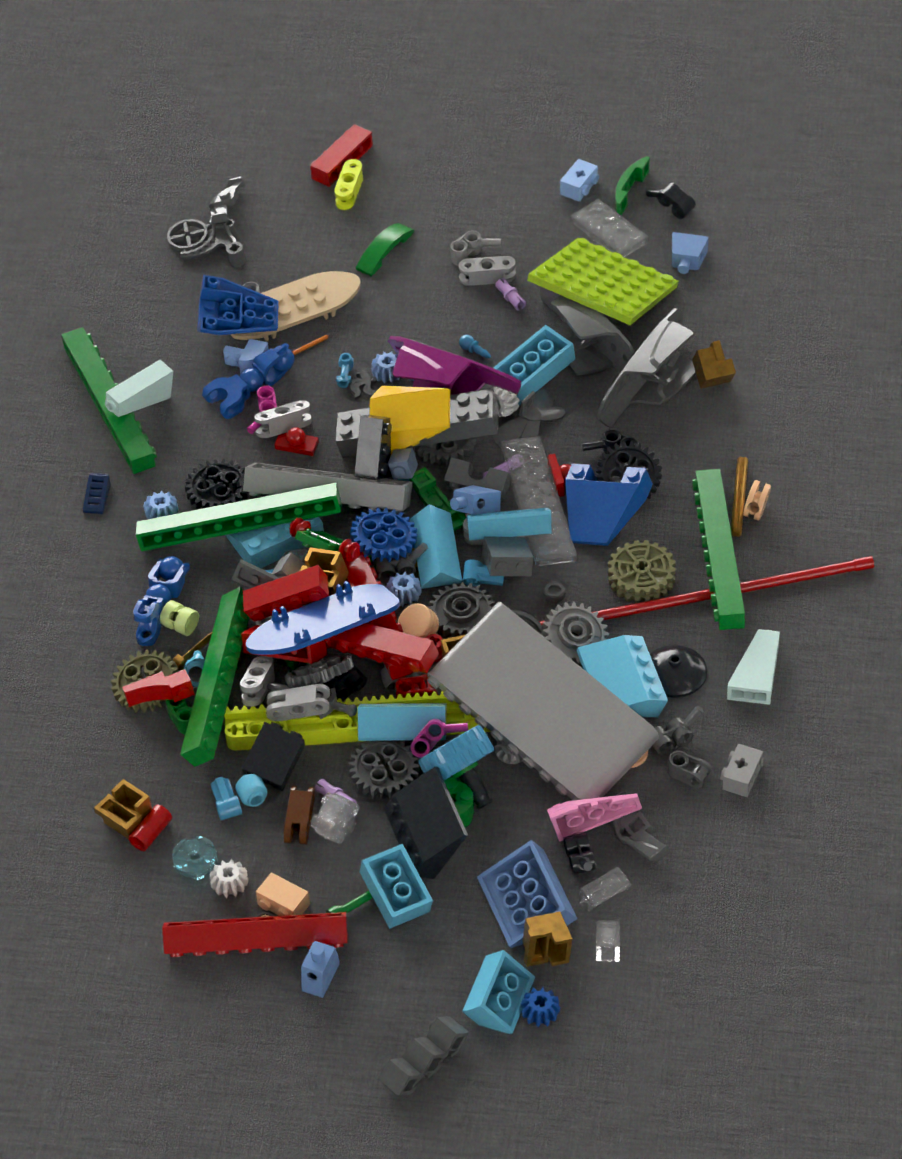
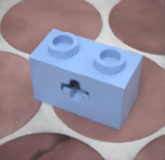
(579, 180)

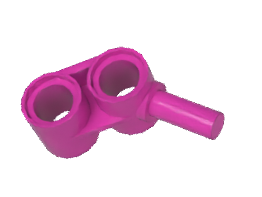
(266, 401)
(430, 739)

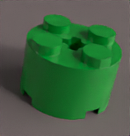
(462, 798)

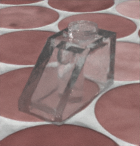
(608, 940)

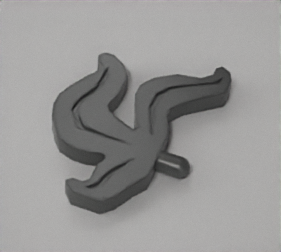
(358, 383)

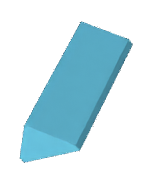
(509, 523)
(440, 562)
(398, 720)

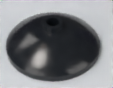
(679, 670)

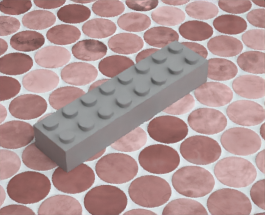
(354, 491)

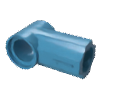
(478, 574)
(226, 802)

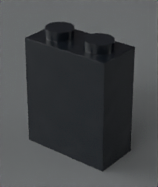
(274, 755)

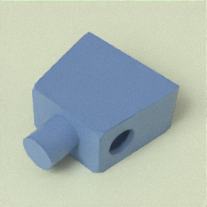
(688, 251)
(466, 500)
(320, 961)

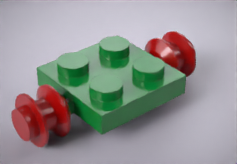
(321, 540)

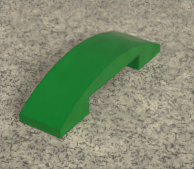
(636, 172)
(381, 246)
(429, 493)

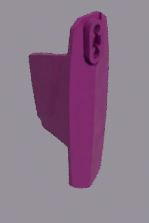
(442, 369)

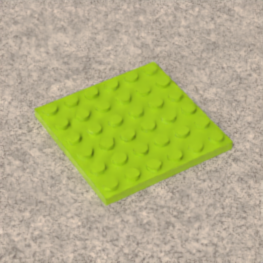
(603, 280)

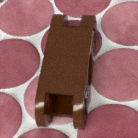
(299, 814)

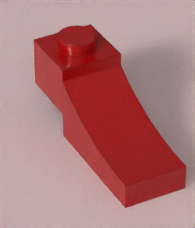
(158, 687)

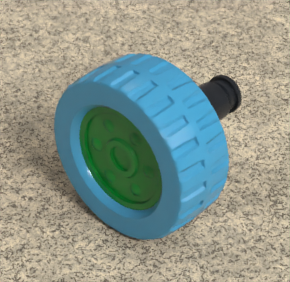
(459, 758)

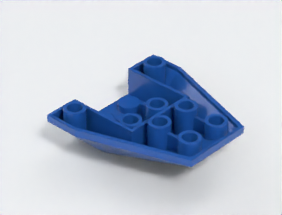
(234, 308)

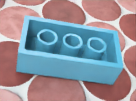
(538, 360)

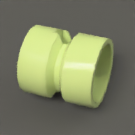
(180, 618)

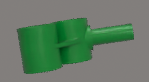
(179, 714)

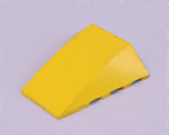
(412, 412)

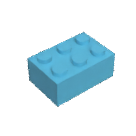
(396, 886)

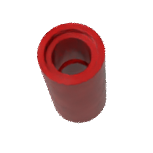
(150, 828)

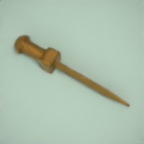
(181, 660)

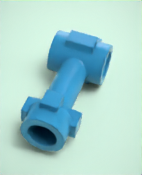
(346, 363)

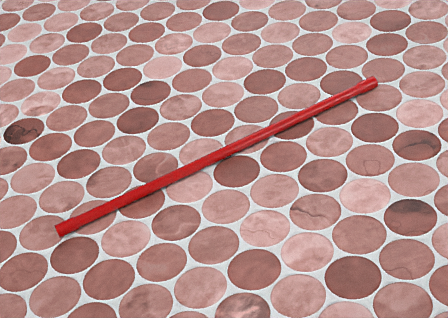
(854, 565)

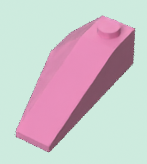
(585, 814)

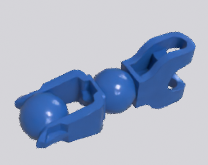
(235, 390)
(149, 608)

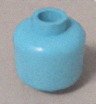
(251, 790)

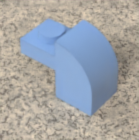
(244, 357)

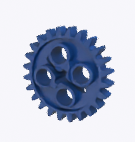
(384, 534)

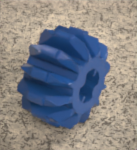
(540, 1007)

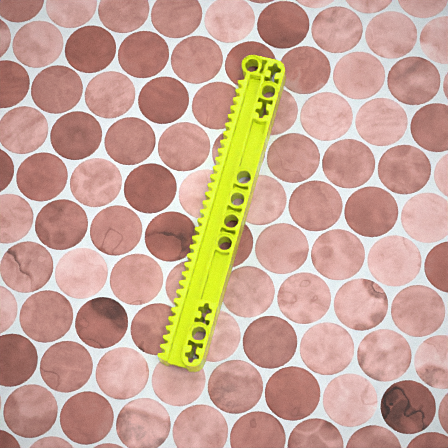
(337, 727)

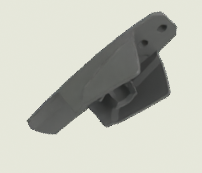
(594, 337)
(653, 371)

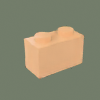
(282, 896)

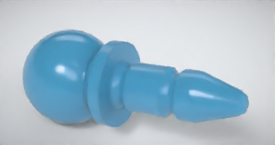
(467, 343)

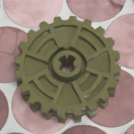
(641, 571)

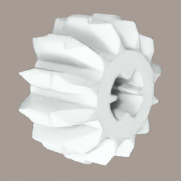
(506, 401)
(229, 878)

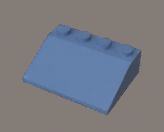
(524, 888)

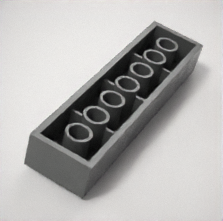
(470, 417)

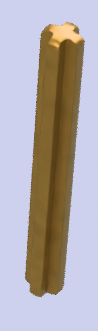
(739, 496)

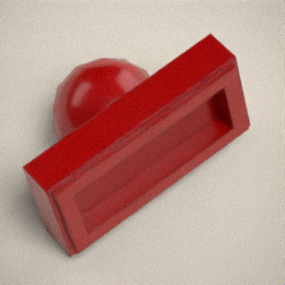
(297, 442)
(559, 473)

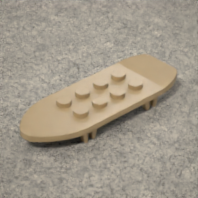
(309, 299)

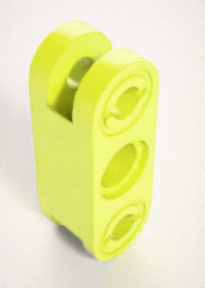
(348, 184)

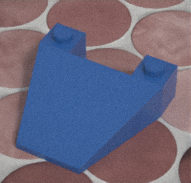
(602, 508)

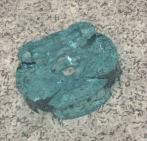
(194, 868)

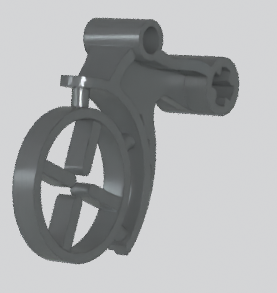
(222, 235)

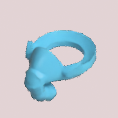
(197, 660)

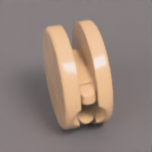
(756, 500)
(419, 620)

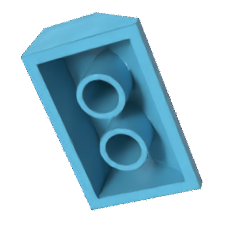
(498, 992)

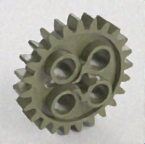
(131, 672)

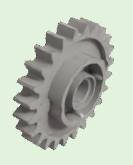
(575, 619)

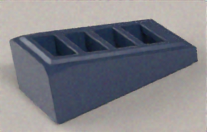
(96, 481)

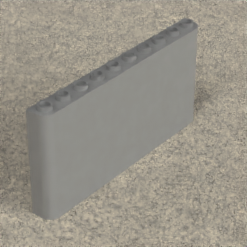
(542, 705)

